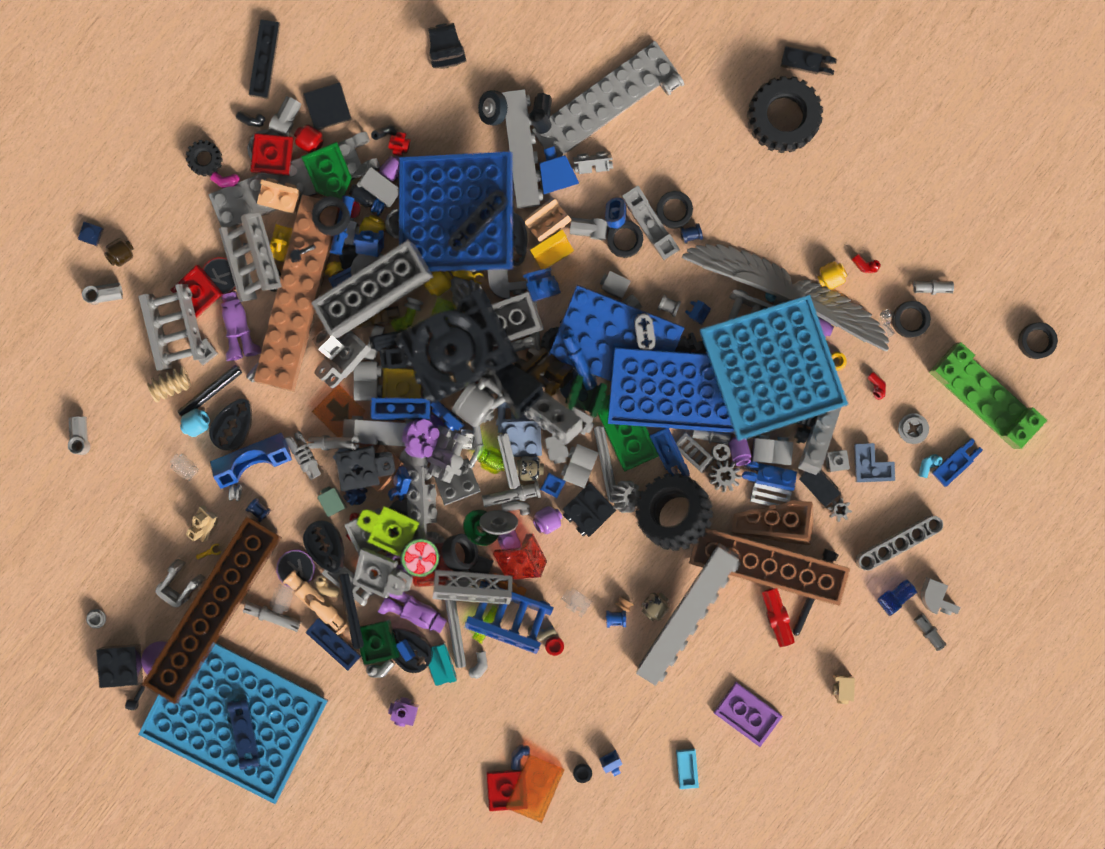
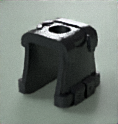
(445, 46)

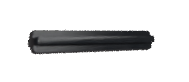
(211, 390)
(350, 609)

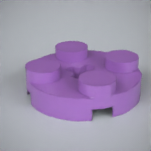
(429, 438)

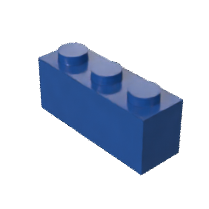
(399, 409)

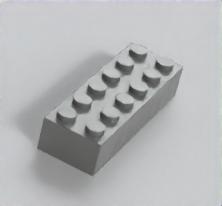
(372, 289)

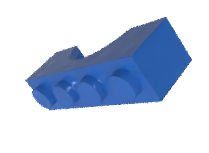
(230, 467)

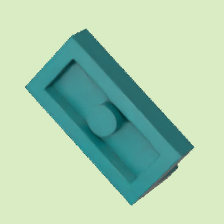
(442, 666)

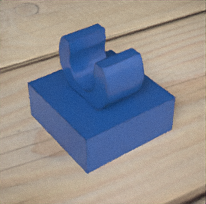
(699, 312)
(611, 763)

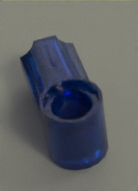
(892, 600)

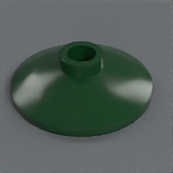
(470, 526)

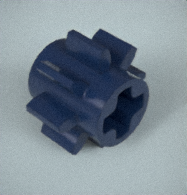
(355, 496)

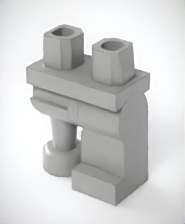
(446, 457)

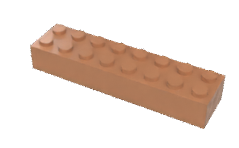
(777, 567)

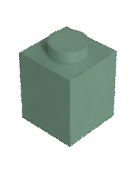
(331, 501)

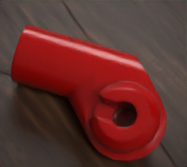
(879, 389)

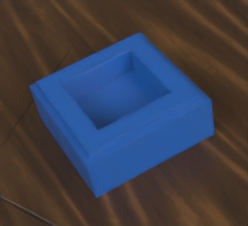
(552, 485)
(405, 650)

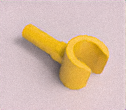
(208, 552)

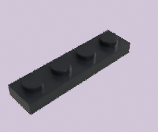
(264, 59)

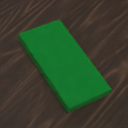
(629, 442)

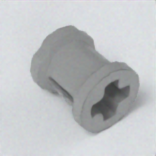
(671, 83)
(669, 305)
(723, 457)

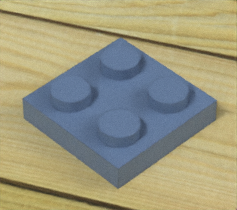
(523, 436)

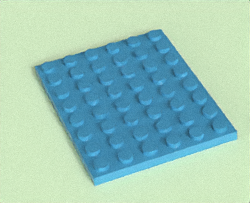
(203, 731)

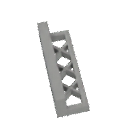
(470, 594)

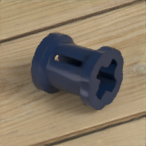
(691, 233)
(258, 510)

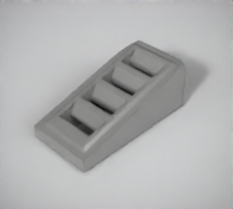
(705, 464)

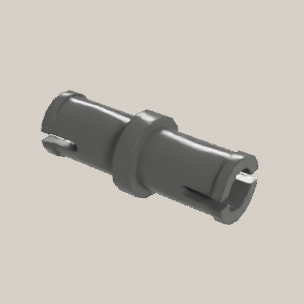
(930, 632)

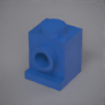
(369, 243)

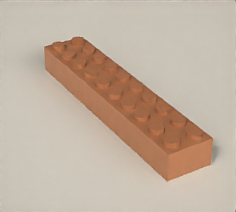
(292, 308)

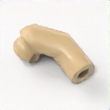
(324, 588)

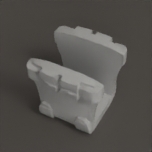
(170, 595)

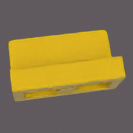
(552, 250)

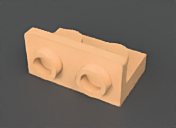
(278, 196)

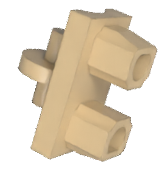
(202, 525)

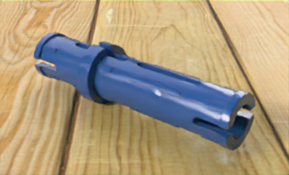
(338, 240)
(576, 354)

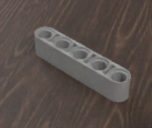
(908, 542)

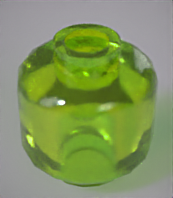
(491, 460)

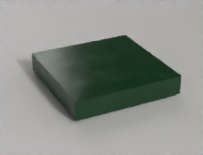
(378, 642)

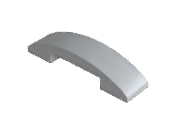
(650, 223)

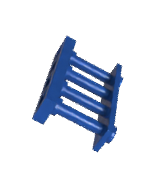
(512, 635)

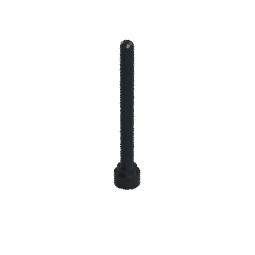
(828, 556)

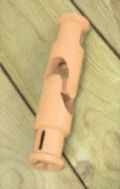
(323, 609)

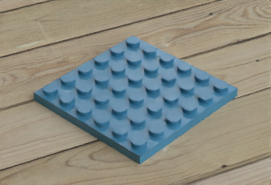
(773, 367)

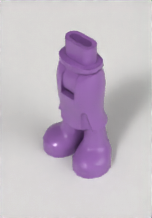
(236, 326)
(414, 611)

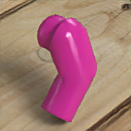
(223, 182)

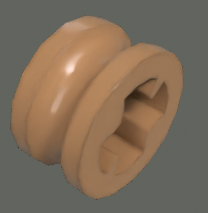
(624, 604)

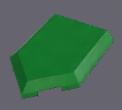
(328, 171)

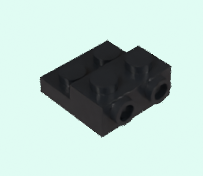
(588, 510)

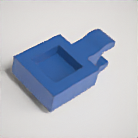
(401, 482)

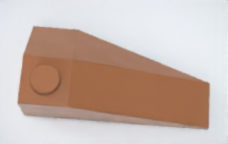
(783, 522)

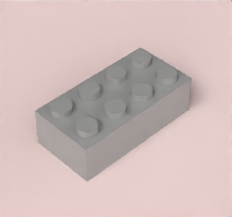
(517, 316)

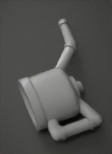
(475, 408)

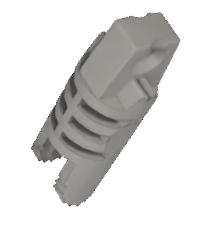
(303, 455)

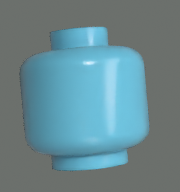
(194, 422)

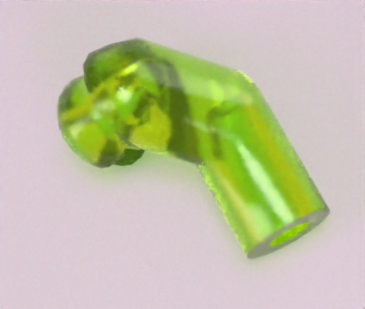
(404, 322)

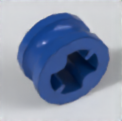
(378, 207)

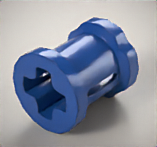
(615, 618)

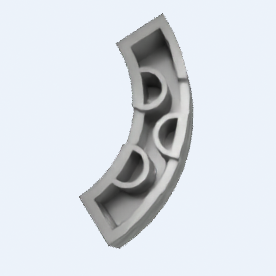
(375, 431)

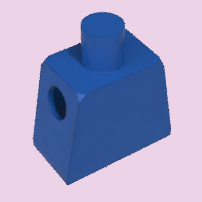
(556, 172)

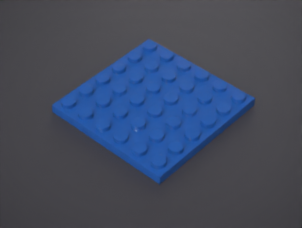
(440, 196)

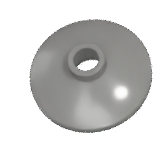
(498, 522)

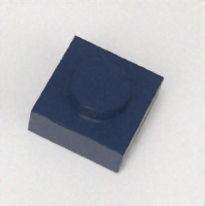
(90, 234)

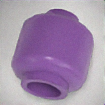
(547, 520)

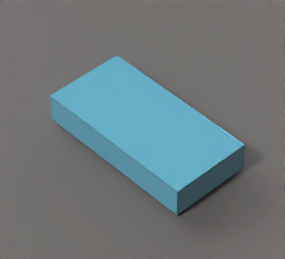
(687, 768)

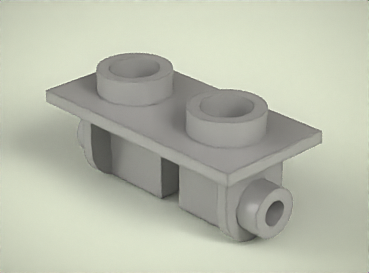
(600, 160)

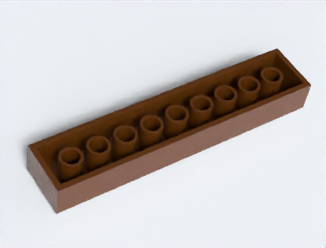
(211, 610)

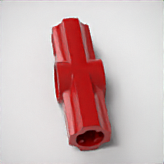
(778, 617)

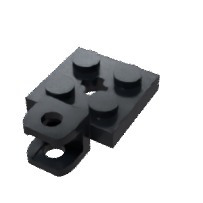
(372, 465)

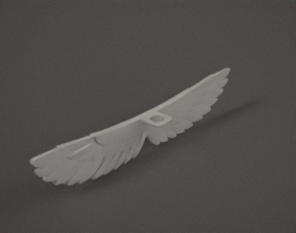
(776, 281)

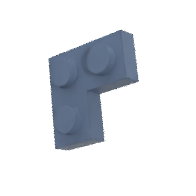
(867, 469)

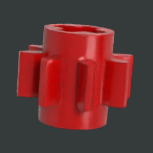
(399, 143)

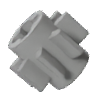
(833, 508)

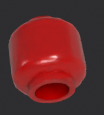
(308, 138)

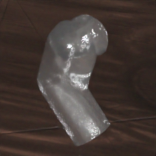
(884, 320)

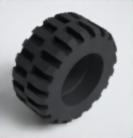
(793, 90)
(655, 498)

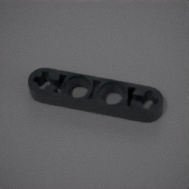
(476, 219)

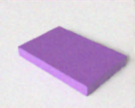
(747, 714)

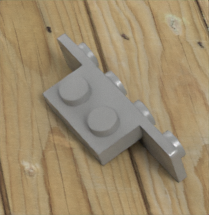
(421, 501)

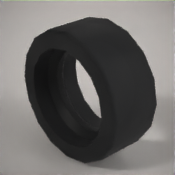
(674, 195)
(327, 202)
(627, 253)
(925, 319)
(1052, 336)
(450, 557)

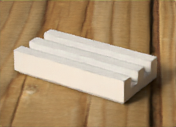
(755, 492)

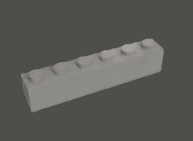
(520, 144)

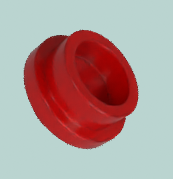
(554, 646)

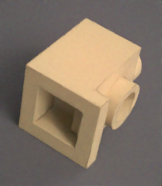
(844, 688)

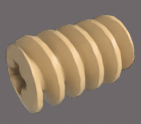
(169, 385)

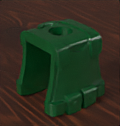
(594, 399)

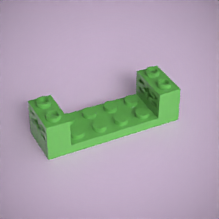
(987, 397)

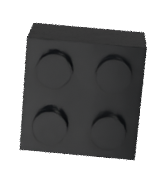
(119, 666)

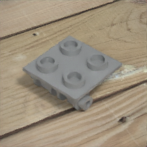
(460, 486)

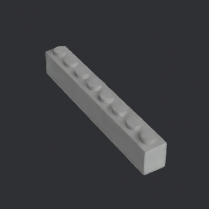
(687, 614)

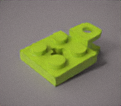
(380, 525)

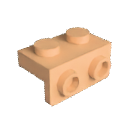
(546, 220)

